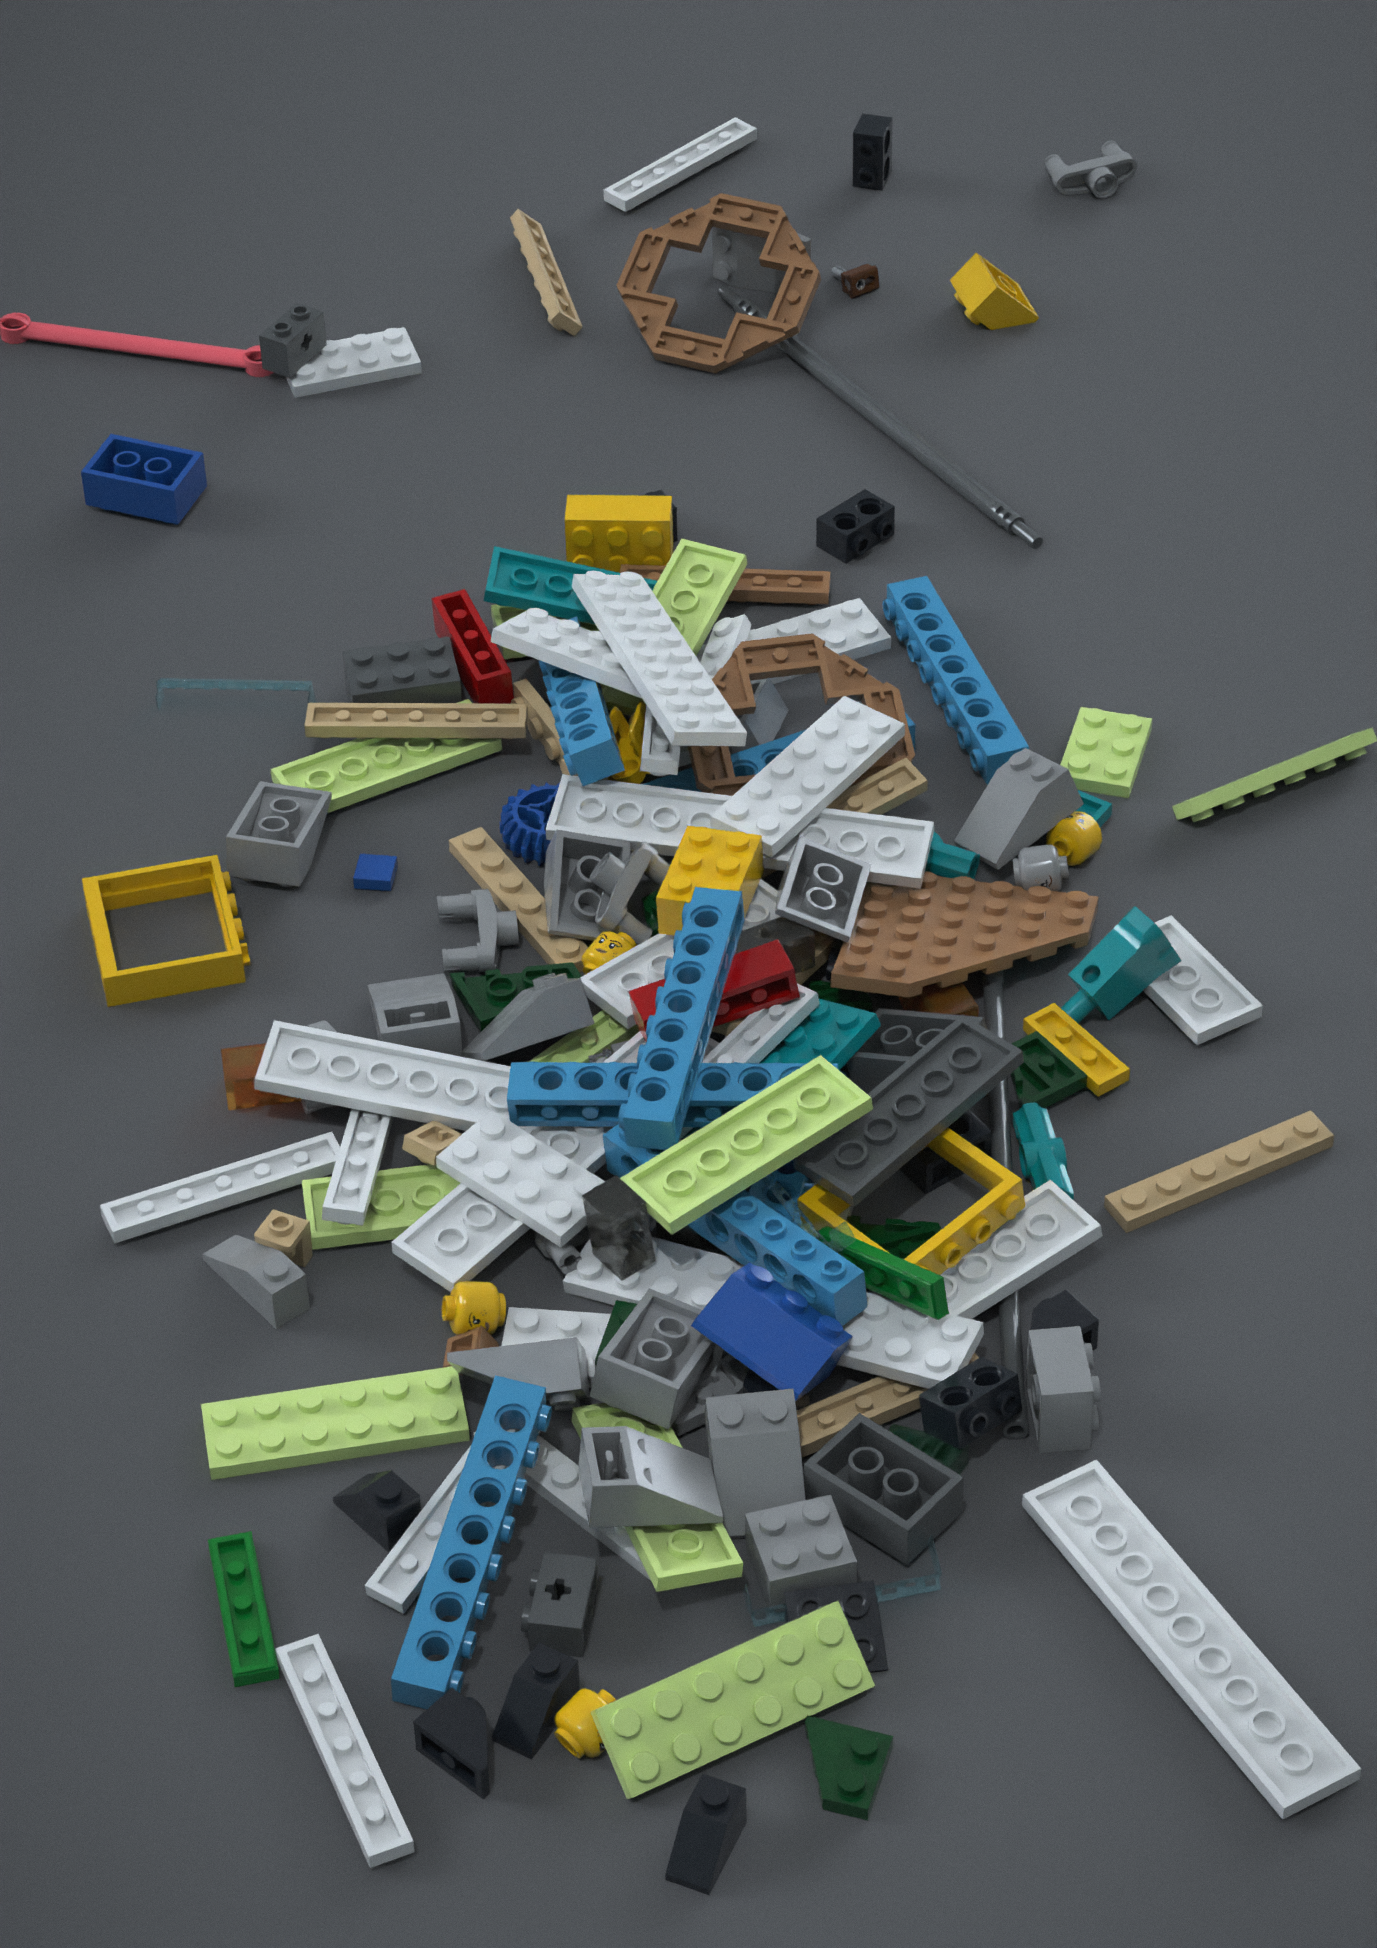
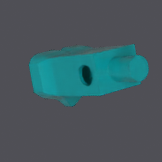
(1120, 967)

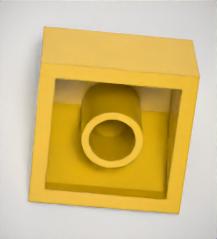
(991, 295)

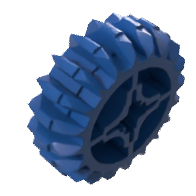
(525, 822)

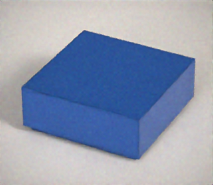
(375, 872)

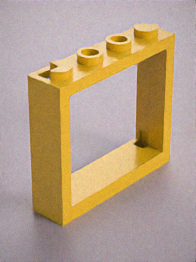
(161, 884)
(960, 1235)

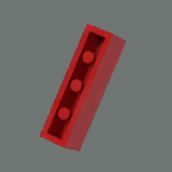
(476, 657)
(754, 983)

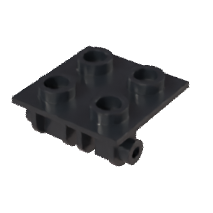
(860, 1609)

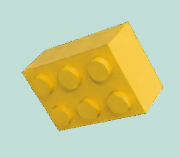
(618, 530)
(708, 861)

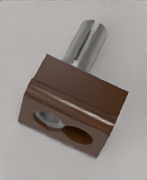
(857, 280)

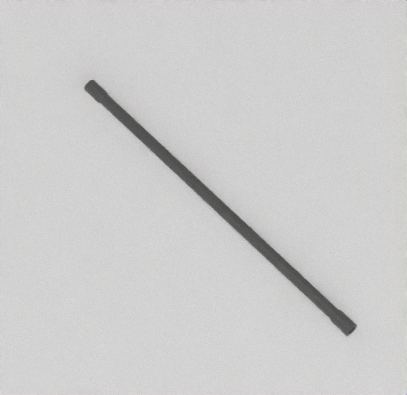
(1009, 1308)

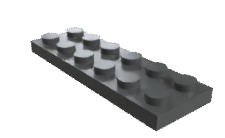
(911, 1109)

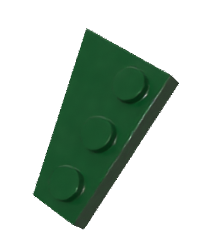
(490, 994)

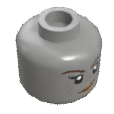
(1040, 867)

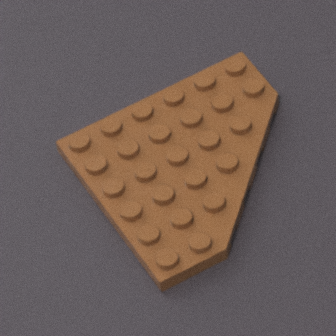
(953, 929)

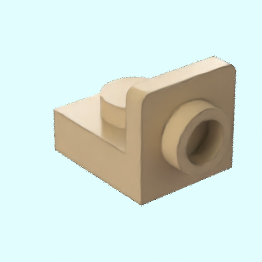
(429, 1141)
(287, 1235)

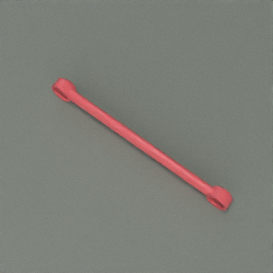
(130, 343)

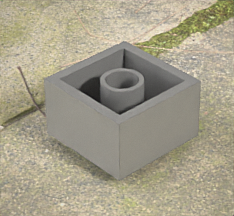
(1061, 1389)
(798, 1548)

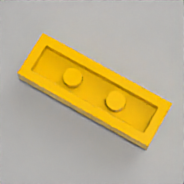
(1101, 1066)

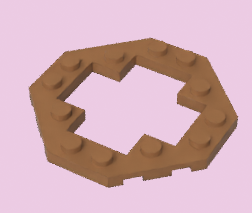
(747, 333)
(790, 657)

